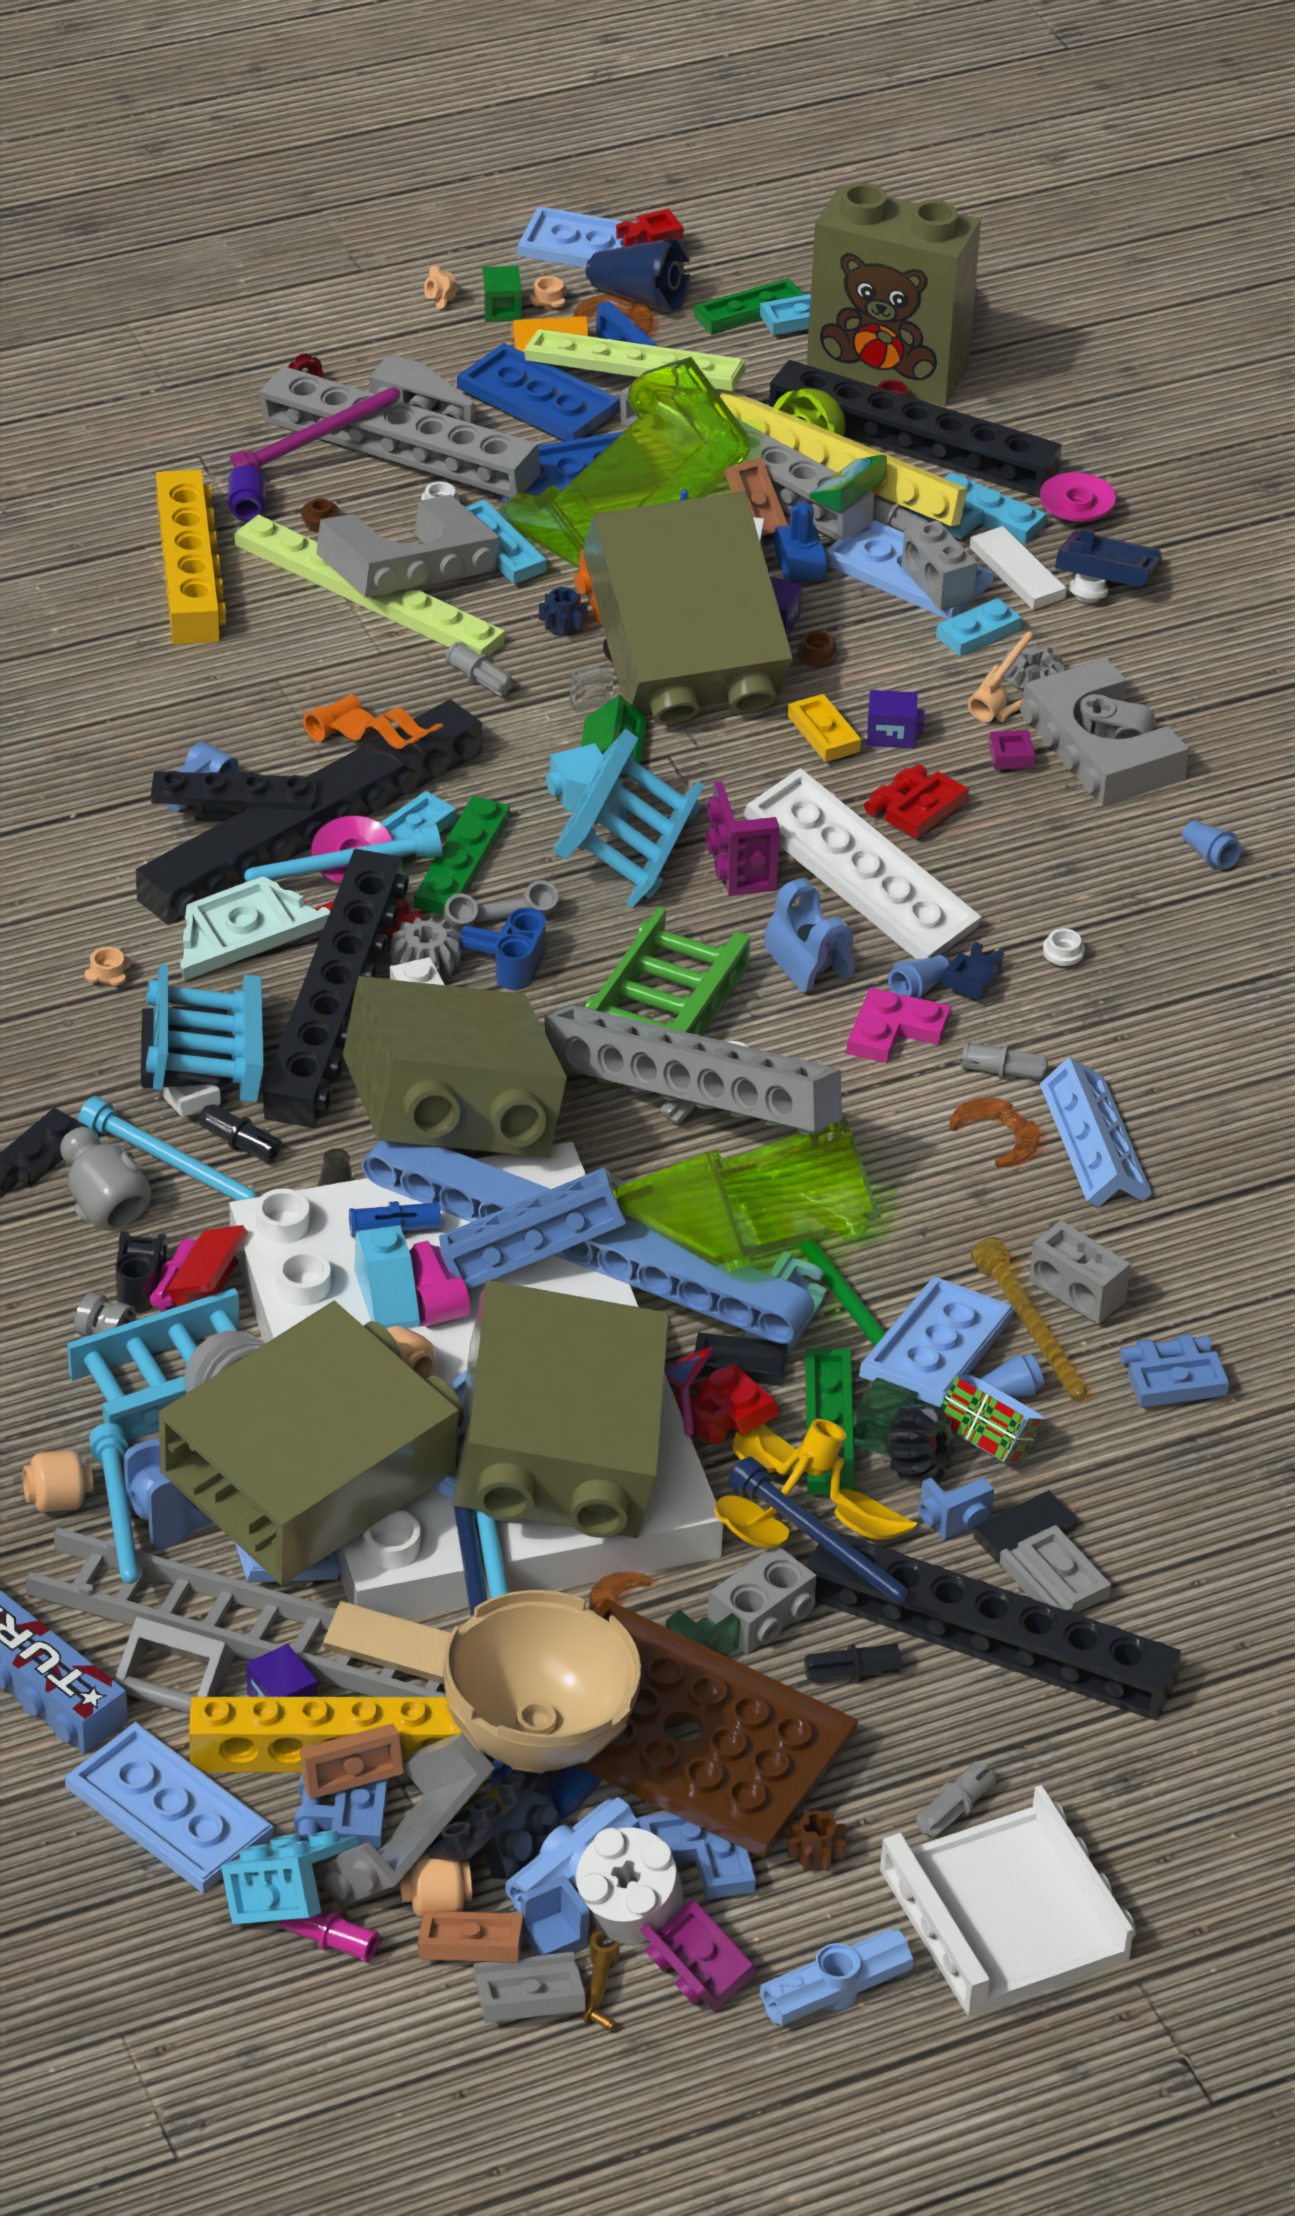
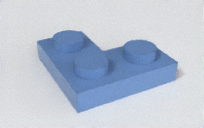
(720, 1863)

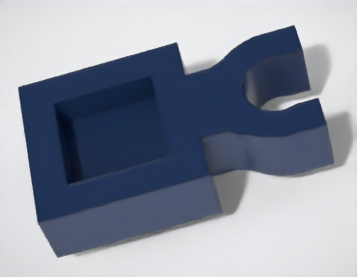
(974, 973)

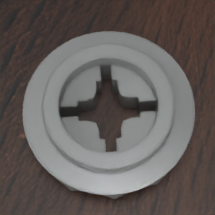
(1033, 656)

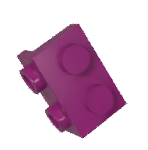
(701, 1954)

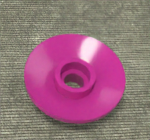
(1077, 496)
(345, 834)

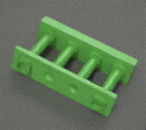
(710, 986)

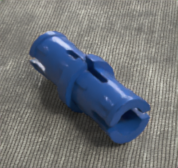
(409, 1217)

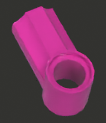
(437, 1291)

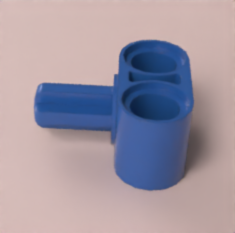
(800, 547)
(516, 948)

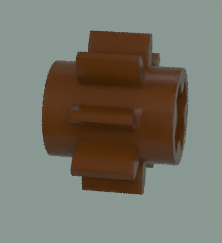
(816, 1840)

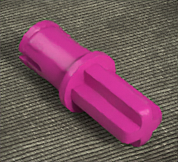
(160, 1297)
(336, 1933)

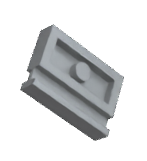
(1055, 1571)
(529, 1987)

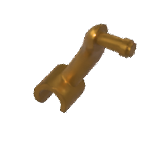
(603, 1960)

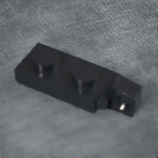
(35, 1150)

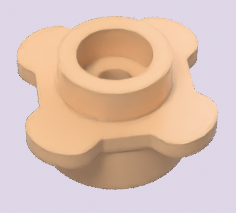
(440, 287)
(548, 292)
(107, 966)

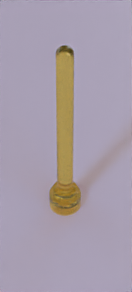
(993, 1260)

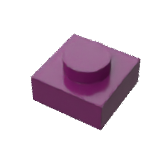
(1011, 749)

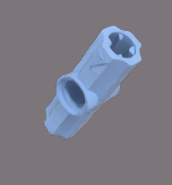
(565, 1847)
(836, 1976)

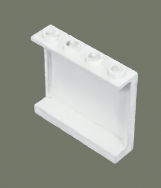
(1009, 1905)

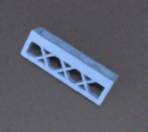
(1093, 1133)

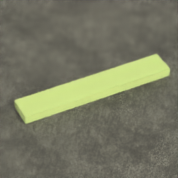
(626, 357)

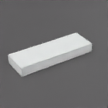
(1018, 567)

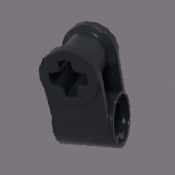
(139, 1268)

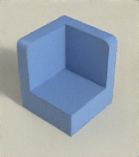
(555, 1918)

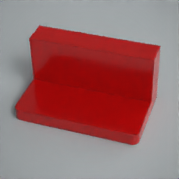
(207, 1265)

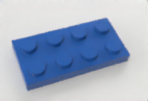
(538, 393)
(565, 460)

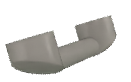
(463, 910)

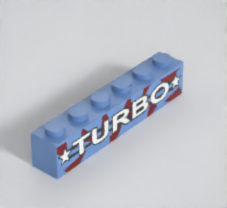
(57, 1680)

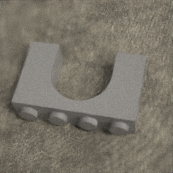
(452, 548)
(1105, 766)

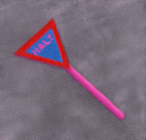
(681, 1375)

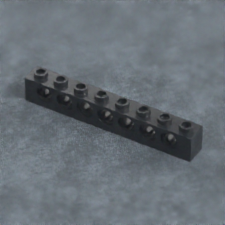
(930, 431)
(320, 1019)
(1004, 1629)

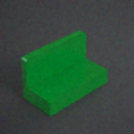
(610, 721)

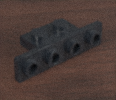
(225, 795)
(506, 1822)

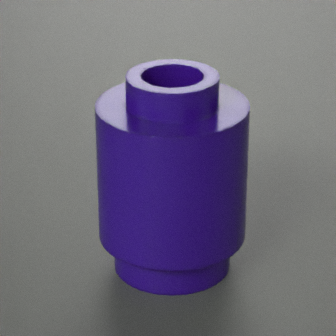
(246, 492)

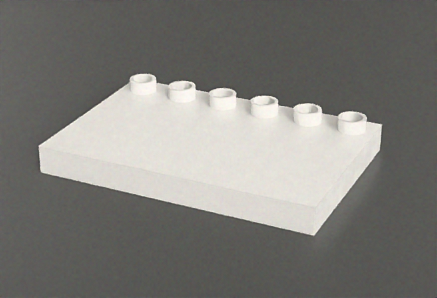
(412, 1561)

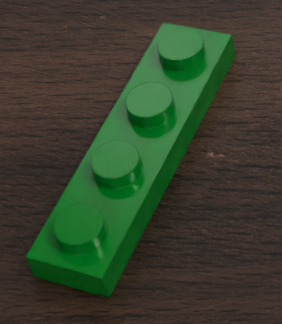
(462, 853)
(830, 1398)

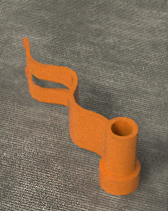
(355, 723)

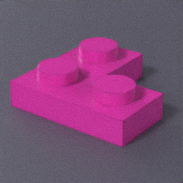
(893, 1015)

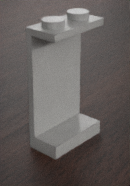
(448, 1777)

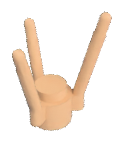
(991, 696)

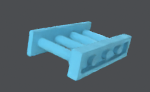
(593, 810)
(243, 1025)
(137, 1342)

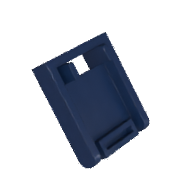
(1108, 558)

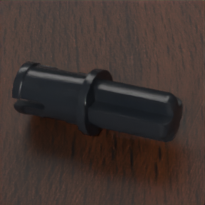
(240, 1133)
(853, 1663)

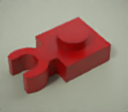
(650, 228)

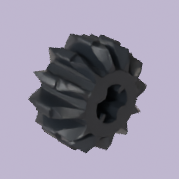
(920, 1443)

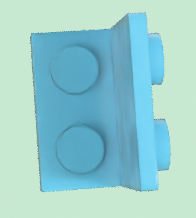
(279, 1879)

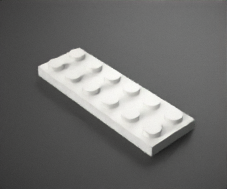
(864, 867)

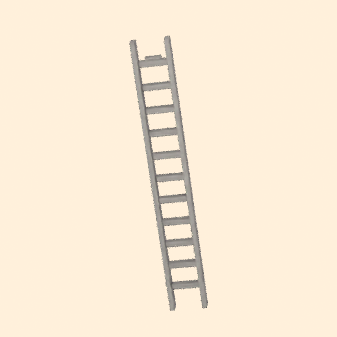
(227, 1590)

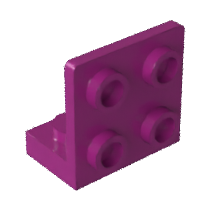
(743, 849)

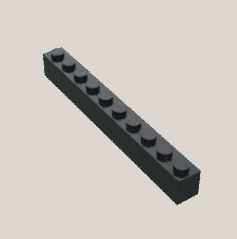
(347, 787)

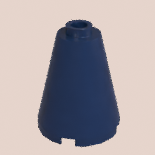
(643, 273)

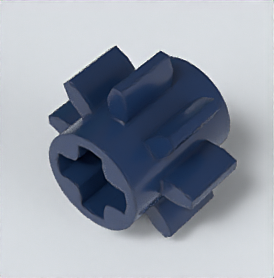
(563, 611)

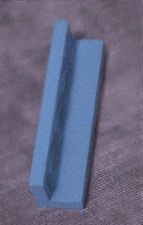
(532, 1229)

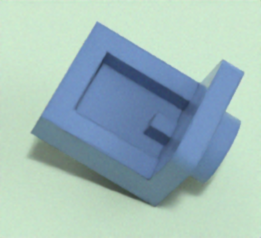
(957, 1509)

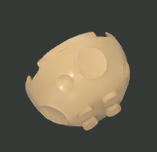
(540, 1680)

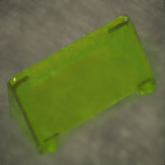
(676, 444)
(757, 1198)

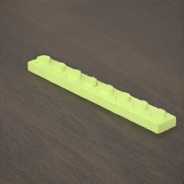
(407, 607)

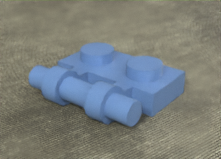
(1174, 1370)
(355, 1813)

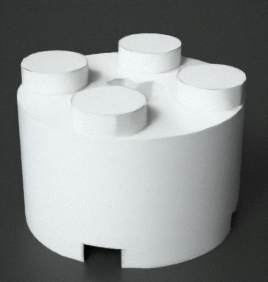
(643, 1865)

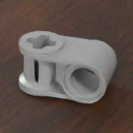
(1116, 717)

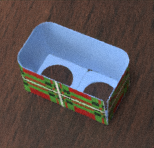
(991, 1418)

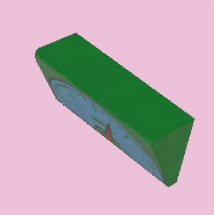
(851, 482)

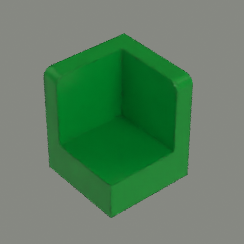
(502, 293)

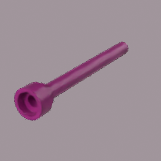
(316, 430)

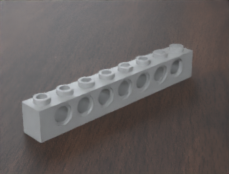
(405, 433)
(794, 479)
(696, 1069)

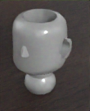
(104, 1180)

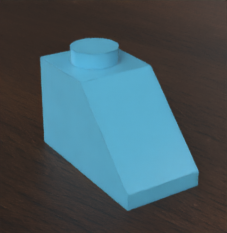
(571, 774)
(386, 1277)

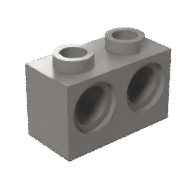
(939, 565)
(1079, 1272)
(764, 1597)

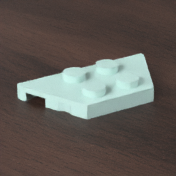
(244, 924)

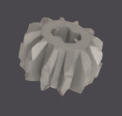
(427, 940)

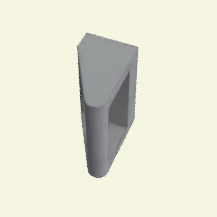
(178, 1642)

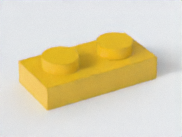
(824, 727)

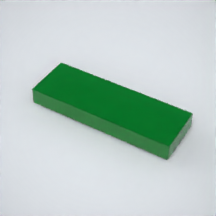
(742, 307)

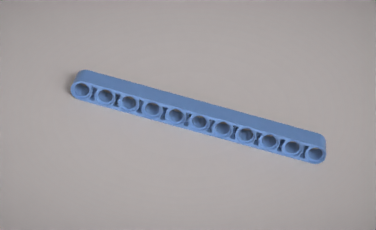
(628, 1253)

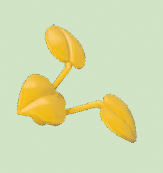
(815, 1456)

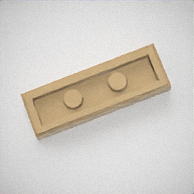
(387, 1641)

